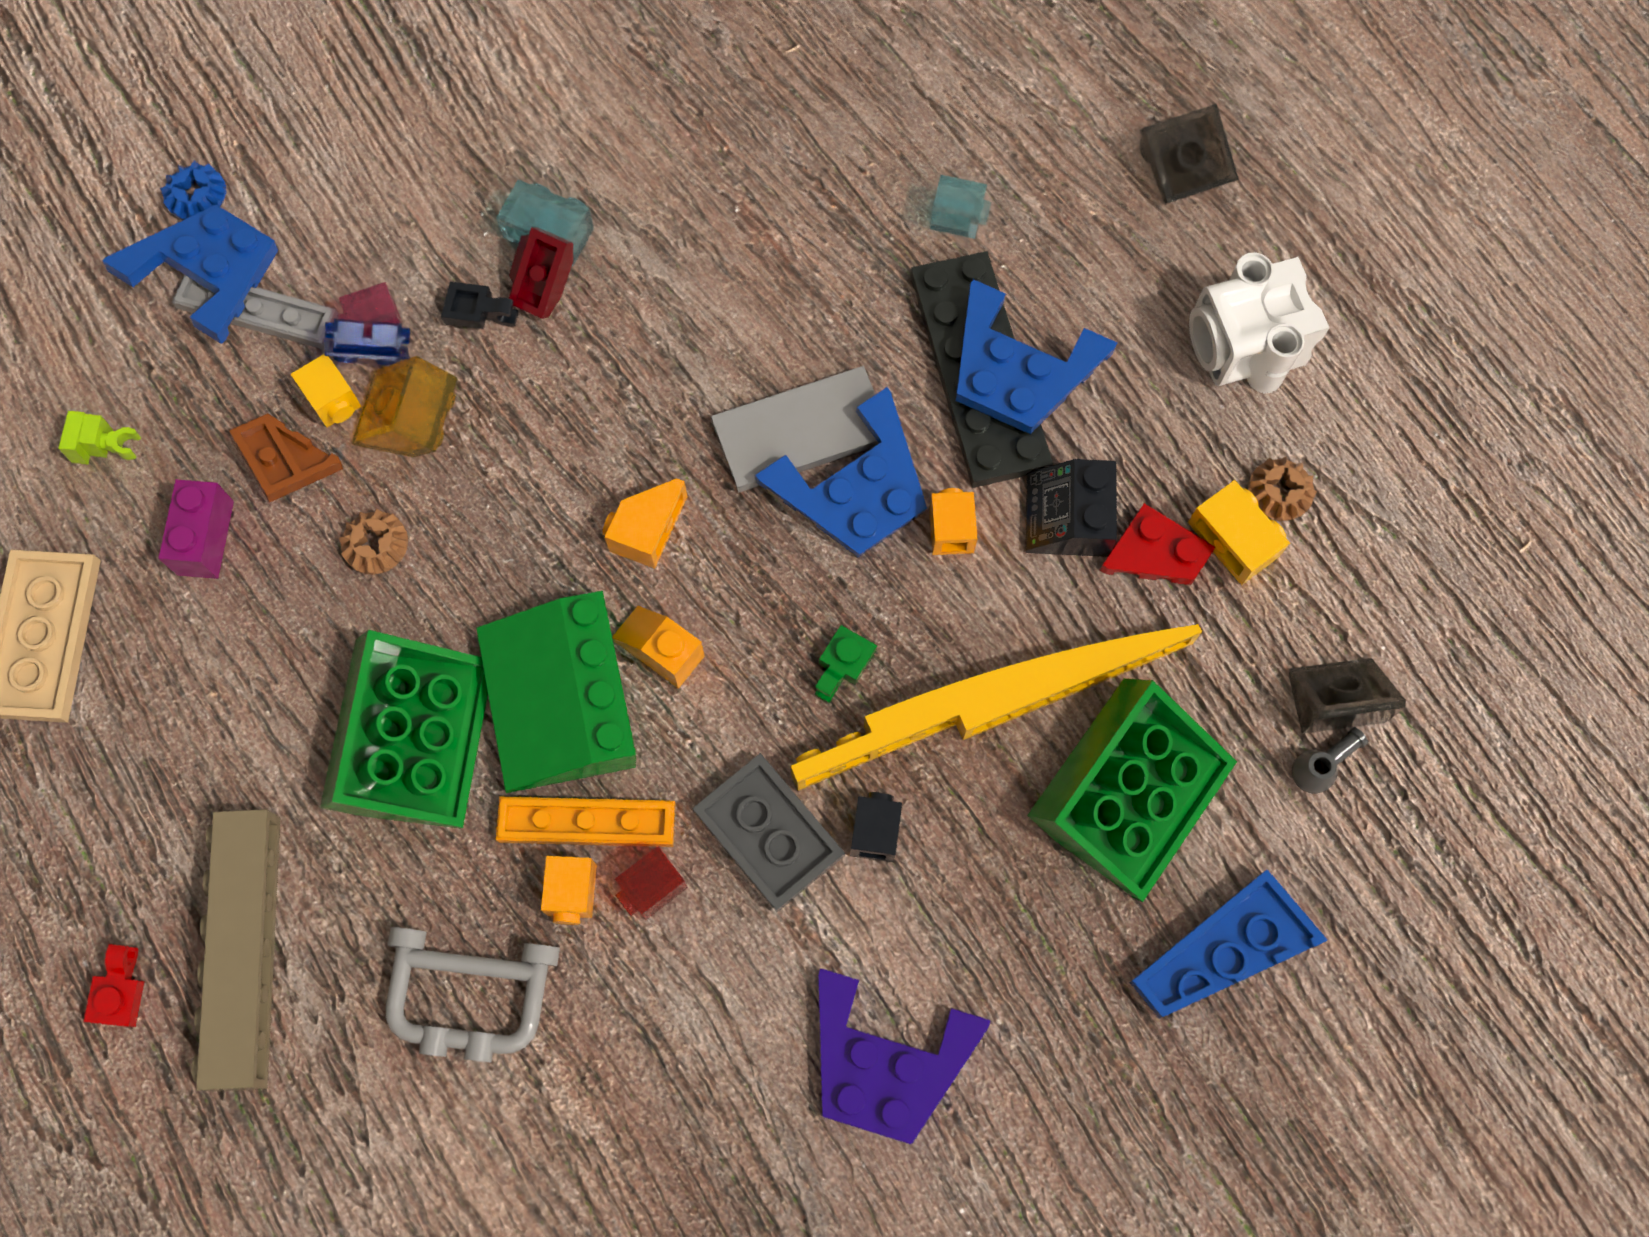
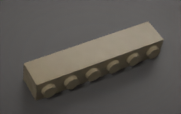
(238, 952)

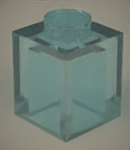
(959, 207)

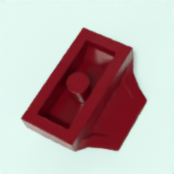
(540, 271)

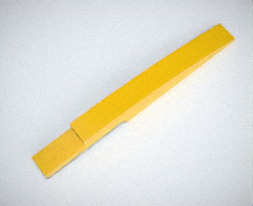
(989, 699)

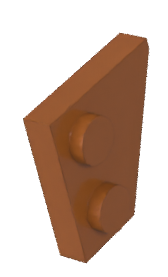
(280, 457)

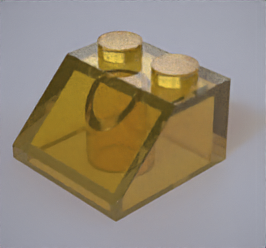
(406, 408)

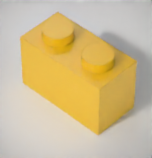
(1240, 531)

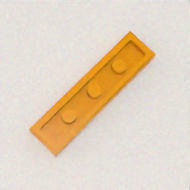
(586, 821)

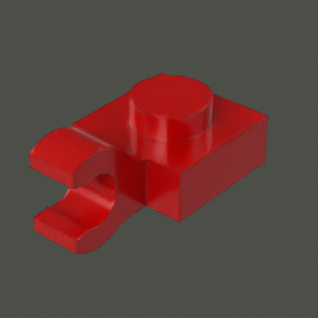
(116, 997)

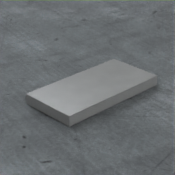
(805, 423)

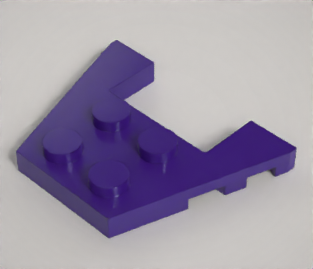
(880, 1081)

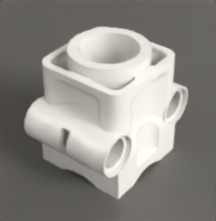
(1256, 323)

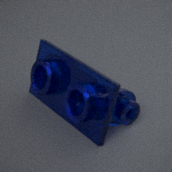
(350, 344)

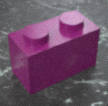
(196, 529)

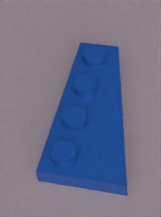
(1234, 943)

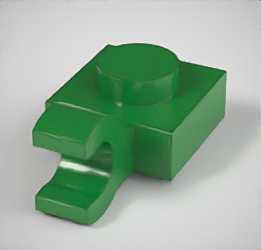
(844, 659)

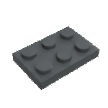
(768, 832)

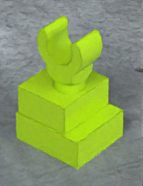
(92, 436)

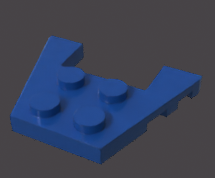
(211, 250)
(1014, 378)
(865, 497)

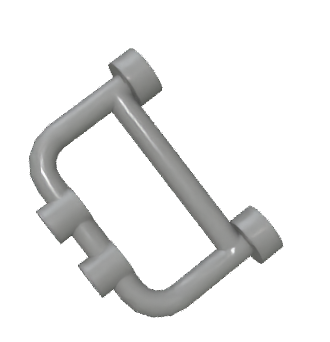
(477, 1045)

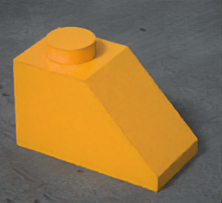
(645, 522)
(660, 644)

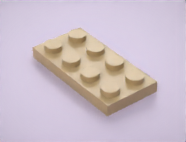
(43, 632)

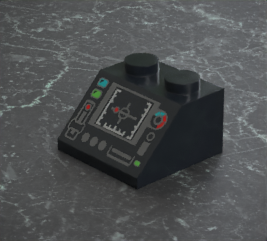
(1072, 508)

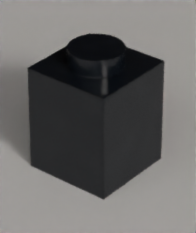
(876, 827)

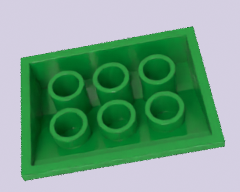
(556, 693)
(407, 732)
(1133, 787)

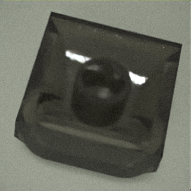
(1188, 154)

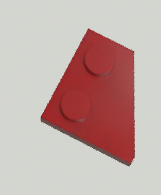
(1158, 550)

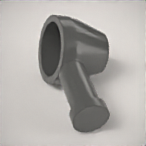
(1303, 766)

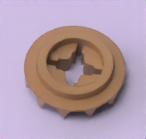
(1269, 498)
(391, 546)

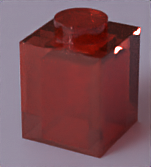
(649, 884)

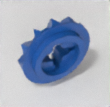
(211, 190)

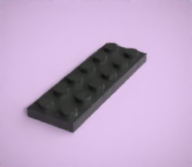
(989, 446)

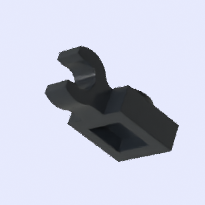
(472, 304)

